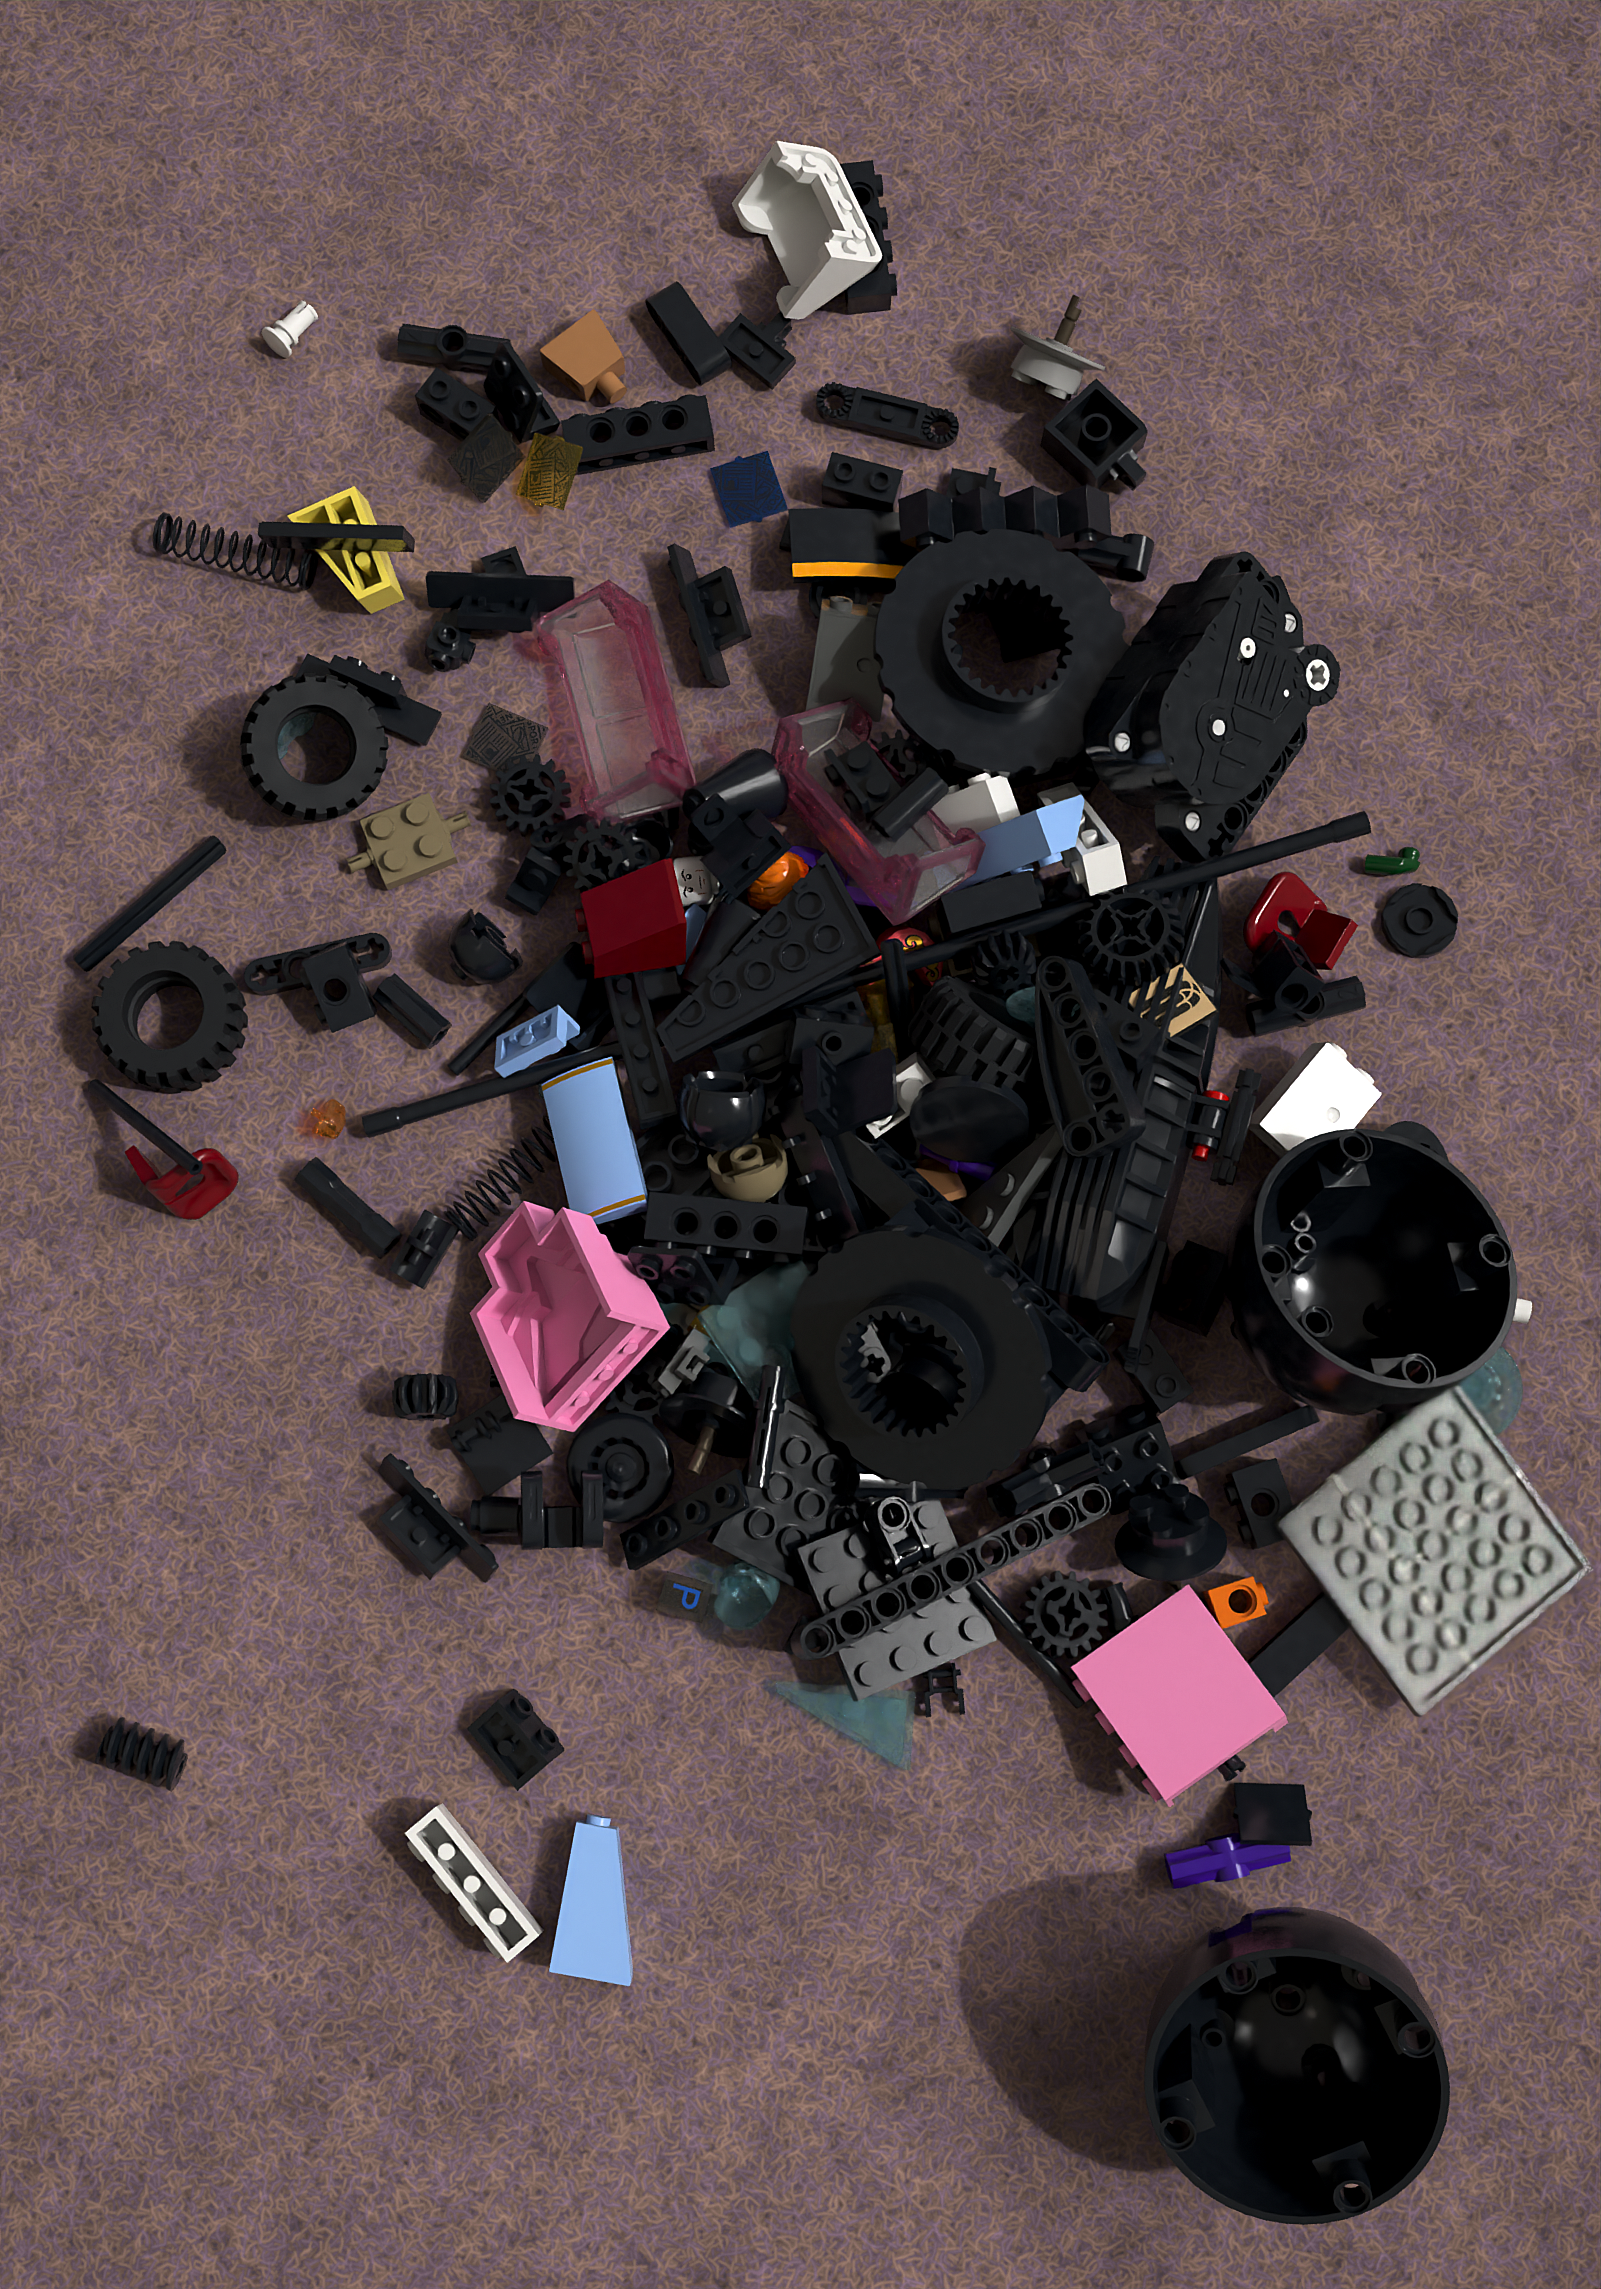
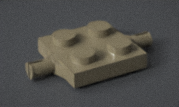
(408, 841)

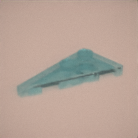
(877, 1721)

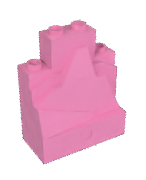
(561, 1315)

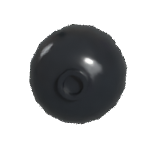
(480, 950)

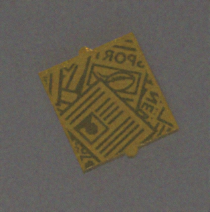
(549, 471)

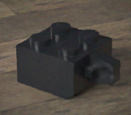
(1097, 439)

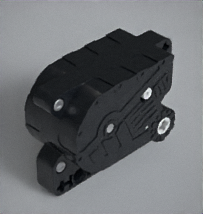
(1209, 706)

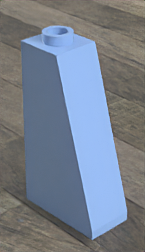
(593, 1916)

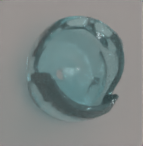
(745, 1595)

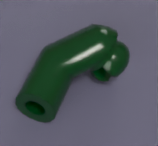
(1389, 865)

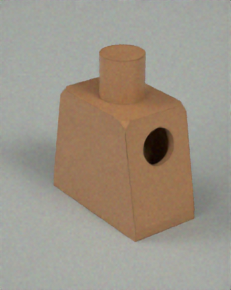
(586, 359)

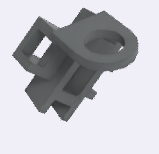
(686, 1362)

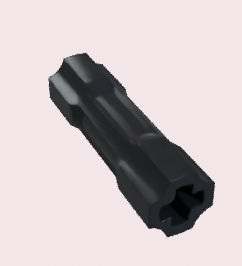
(352, 1211)

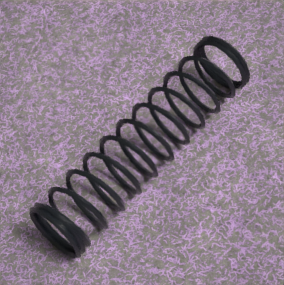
(170, 536)
(467, 1229)

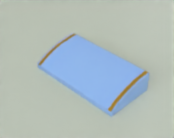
(595, 1142)

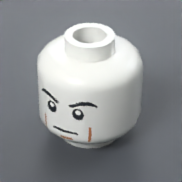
(695, 881)

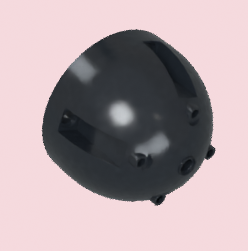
(1384, 1264)
(1297, 2089)

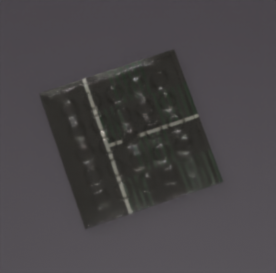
(1433, 1547)

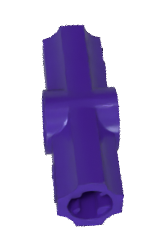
(1221, 1860)

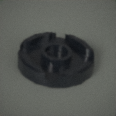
(1411, 930)

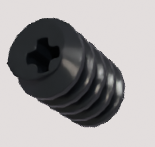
(143, 1754)

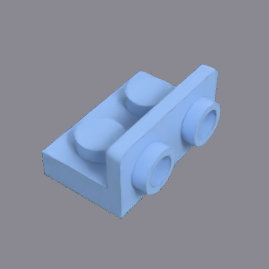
(533, 1040)

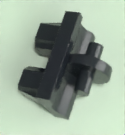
(424, 1249)

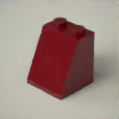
(634, 922)

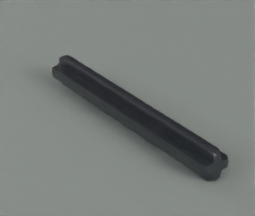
(149, 903)

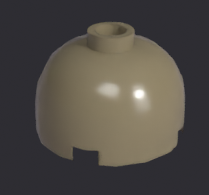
(750, 1171)

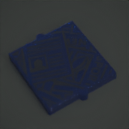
(748, 489)

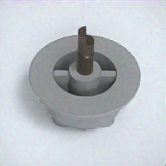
(1052, 359)

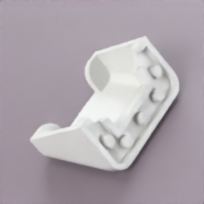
(811, 222)

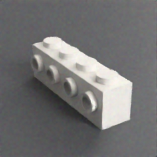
(1097, 854)
(473, 1882)

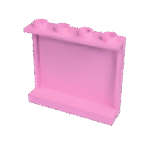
(1176, 1695)

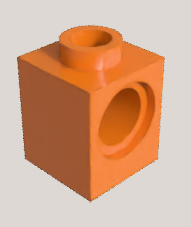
(1218, 1601)

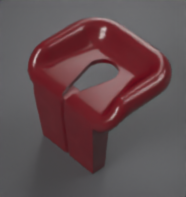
(1321, 932)
(217, 1183)

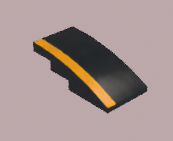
(847, 547)

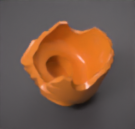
(776, 881)

